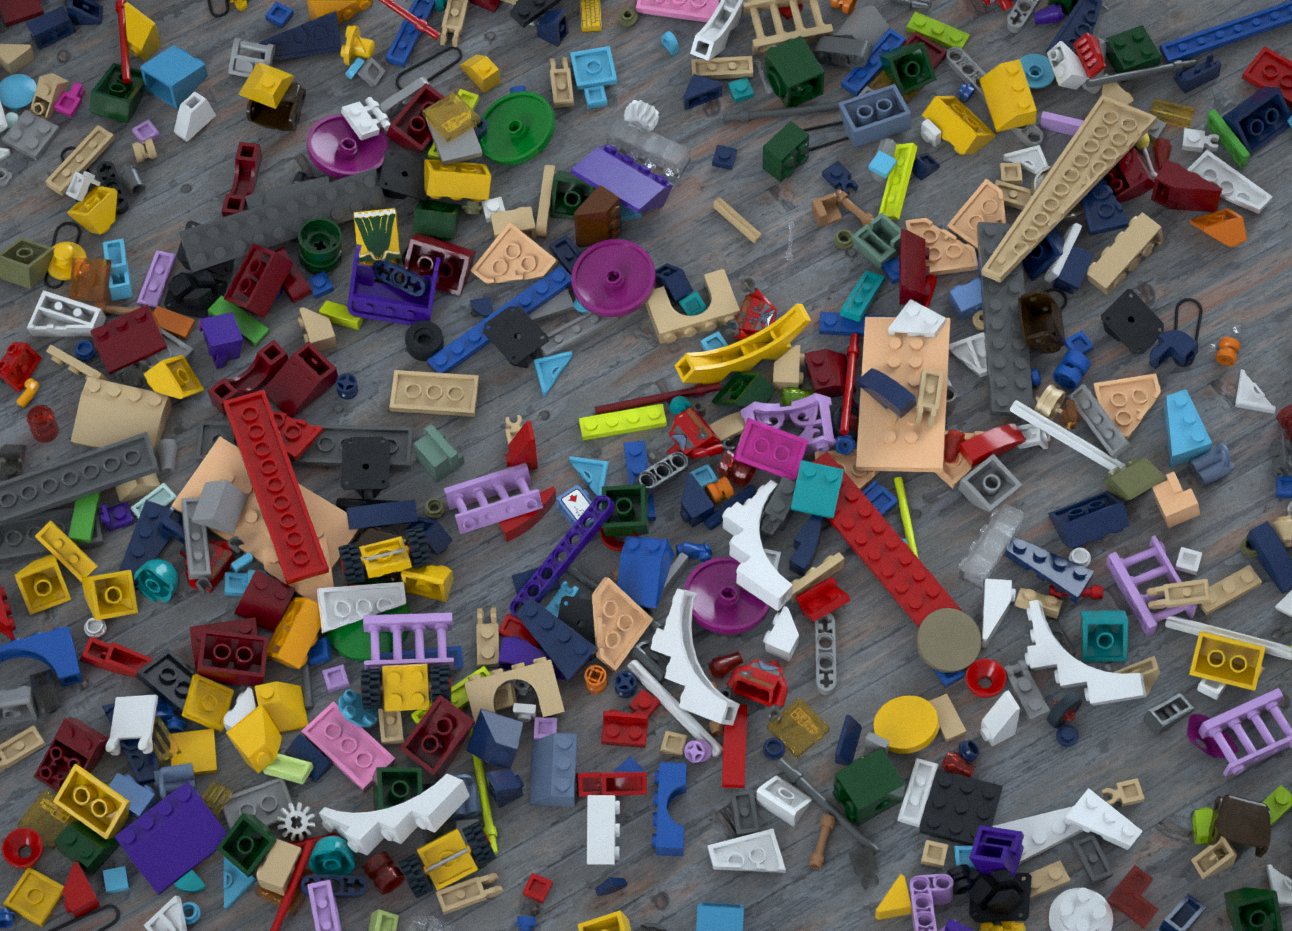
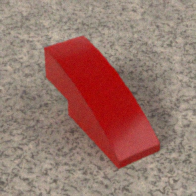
(995, 441)
(520, 524)
(113, 657)
(611, 783)

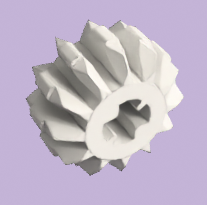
(641, 114)
(287, 821)

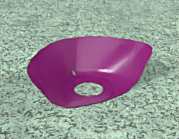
(1213, 749)

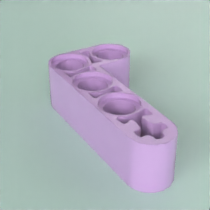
(926, 892)

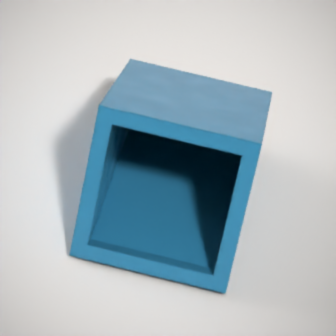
(173, 75)
(720, 917)

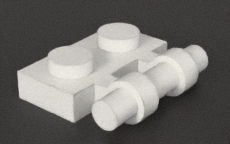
(361, 121)

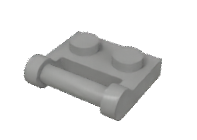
(243, 65)

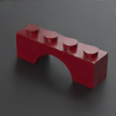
(246, 172)
(261, 371)

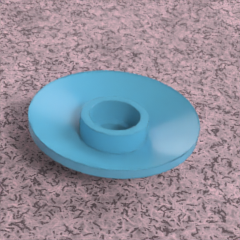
(1040, 66)

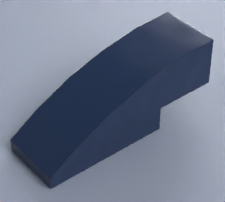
(887, 392)
(382, 514)
(806, 546)
(1272, 555)
(1183, 915)

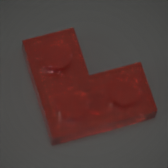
(1128, 897)

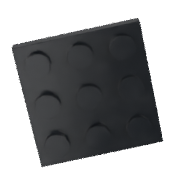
(959, 806)

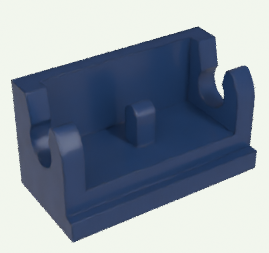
(50, 27)
(1198, 75)
(1073, 270)
(173, 525)

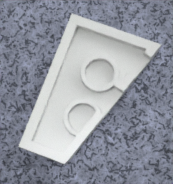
(1099, 817)
(748, 853)

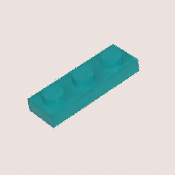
(862, 296)

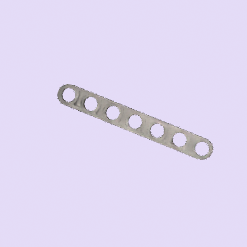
(966, 61)

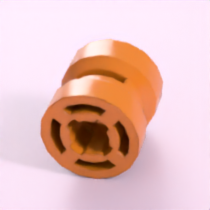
(846, 5)
(1227, 353)
(719, 490)
(595, 684)

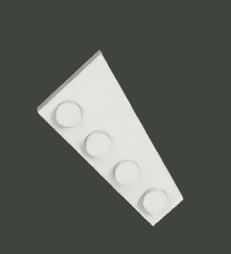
(1235, 185)
(350, 603)
(1042, 831)

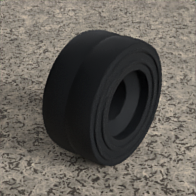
(419, 330)

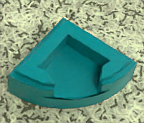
(190, 883)

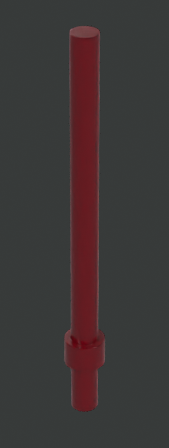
(698, 390)

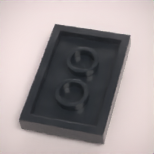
(168, 678)

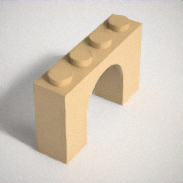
(672, 325)
(539, 675)

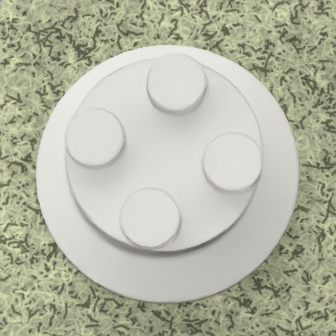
(1080, 911)

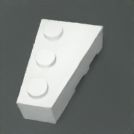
(64, 317)
(602, 830)

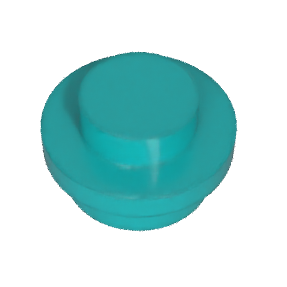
(679, 405)

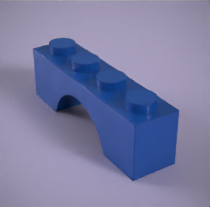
(669, 834)

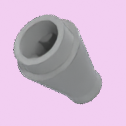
(167, 454)

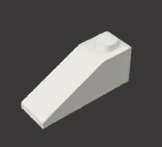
(996, 604)
(1001, 720)

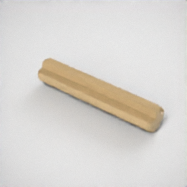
(737, 220)

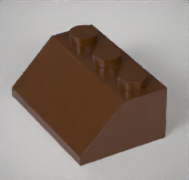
(598, 218)

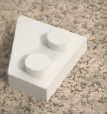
(917, 321)
(169, 917)

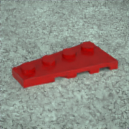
(296, 434)

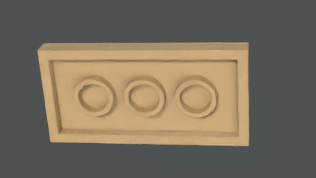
(434, 393)

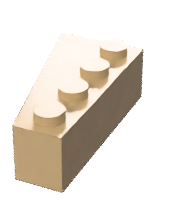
(1125, 253)

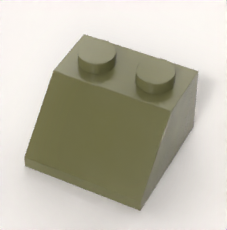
(25, 262)
(1133, 478)

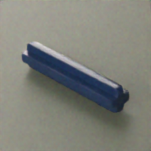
(716, 517)

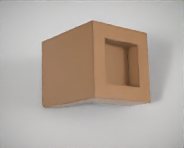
(826, 210)

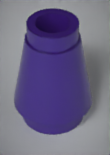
(1049, 15)

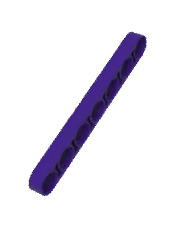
(564, 546)

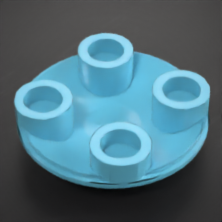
(17, 91)
(352, 709)

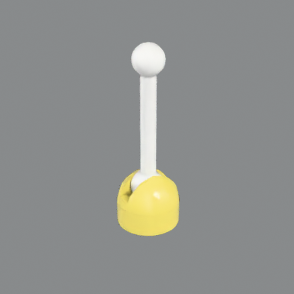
(1142, 144)

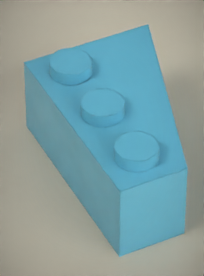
(1184, 429)

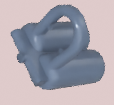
(1212, 465)
(172, 777)
(472, 806)

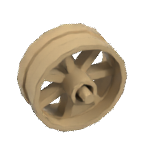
(1050, 402)

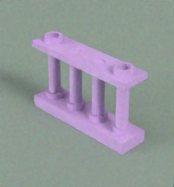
(488, 486)
(1128, 585)
(408, 622)
(1233, 718)
(324, 906)

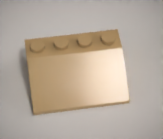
(117, 412)

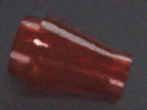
(1161, 151)
(952, 445)
(724, 664)
(957, 764)

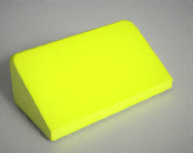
(340, 315)

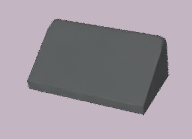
(651, 660)

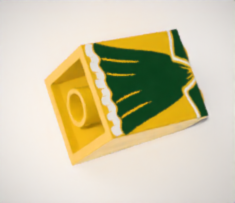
(378, 235)

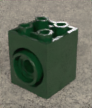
(794, 72)
(868, 787)

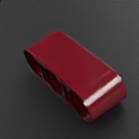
(294, 284)

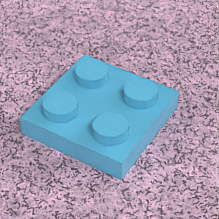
(593, 67)

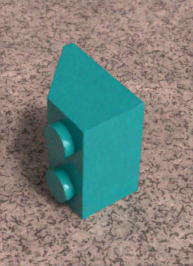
(817, 489)
(1104, 635)

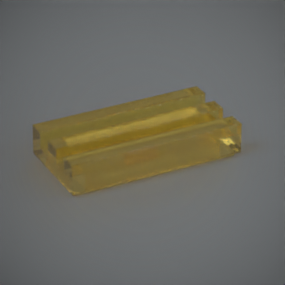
(1172, 110)
(168, 753)
(222, 801)

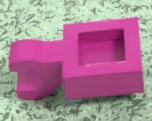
(70, 102)

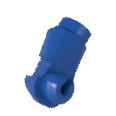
(695, 551)

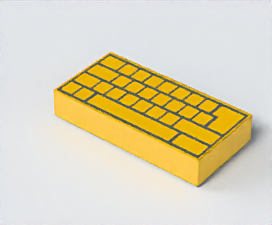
(590, 15)

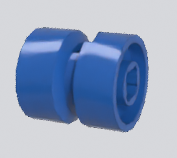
(1071, 370)

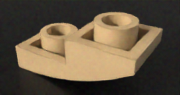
(729, 426)

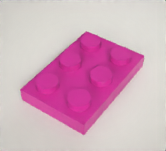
(770, 449)

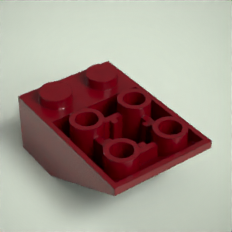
(1129, 177)
(1185, 190)
(301, 380)
(72, 745)

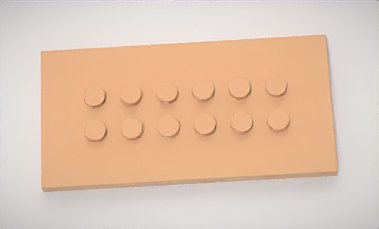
(883, 437)
(226, 463)

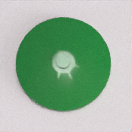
(517, 128)
(354, 643)

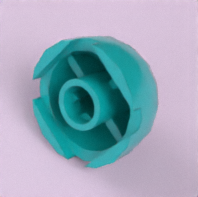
(157, 580)
(332, 857)

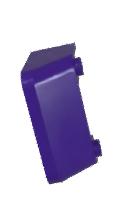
(385, 301)

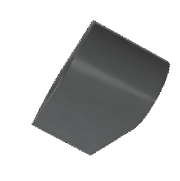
(842, 51)
(666, 469)

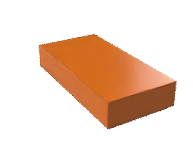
(174, 323)

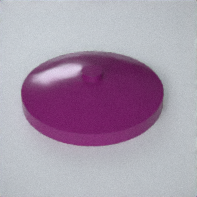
(340, 152)
(613, 278)
(720, 601)

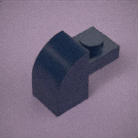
(1174, 344)

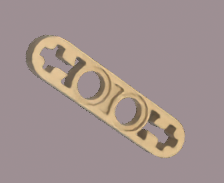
(545, 201)

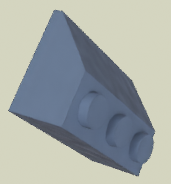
(875, 115)
(554, 770)

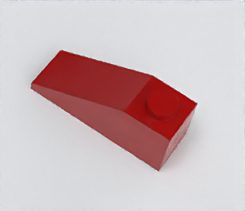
(523, 448)

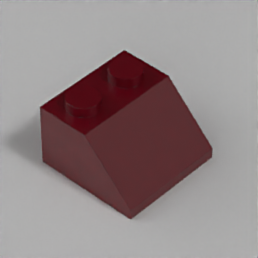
(826, 372)
(264, 599)

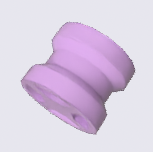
(693, 753)

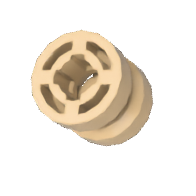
(144, 150)

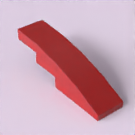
(735, 751)

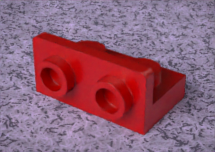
(18, 364)
(822, 599)
(624, 729)

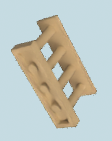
(810, 35)

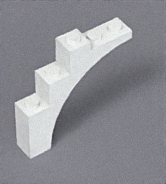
(715, 33)
(755, 571)
(677, 642)
(1048, 653)
(396, 823)

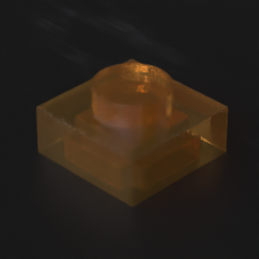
(1069, 414)

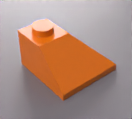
(1222, 225)

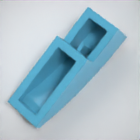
(120, 280)

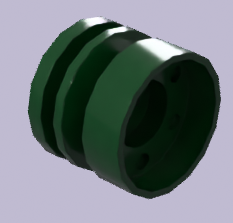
(319, 245)

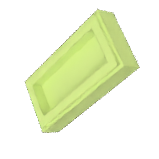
(289, 769)

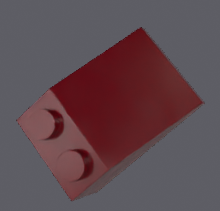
(438, 737)

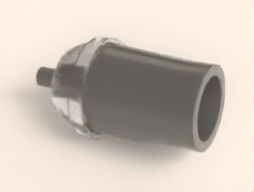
(131, 177)

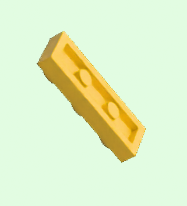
(66, 550)

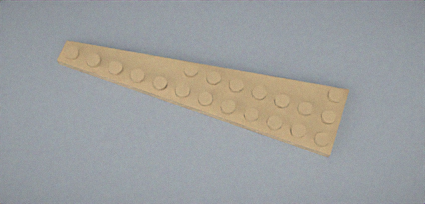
(1091, 153)

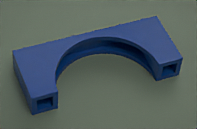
(52, 648)

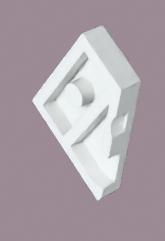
(971, 353)

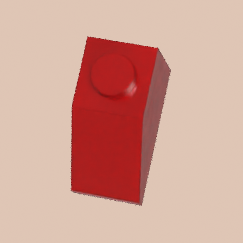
(78, 893)

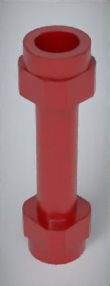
(1094, 592)

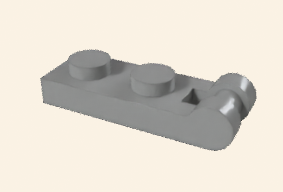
(1026, 691)

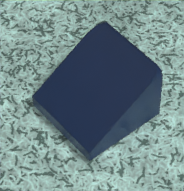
(924, 166)

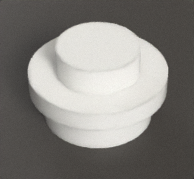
(1080, 556)
(95, 628)

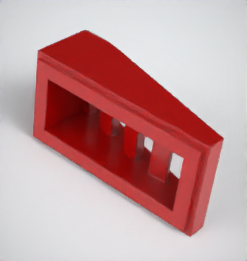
(1089, 53)

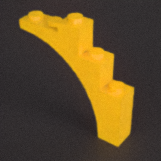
(743, 355)

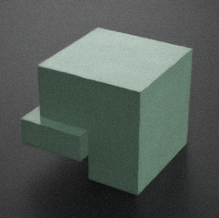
(878, 241)
(437, 454)

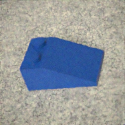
(644, 569)

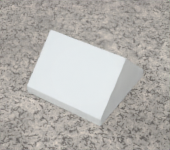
(783, 800)

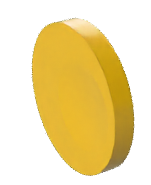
(907, 724)

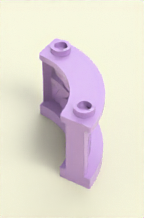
(805, 407)

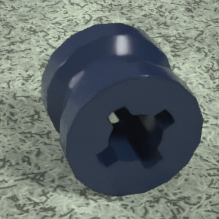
(344, 381)
(627, 679)

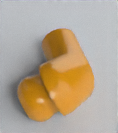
(31, 389)

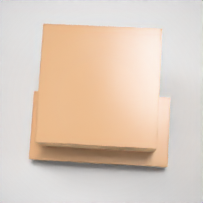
(1175, 503)

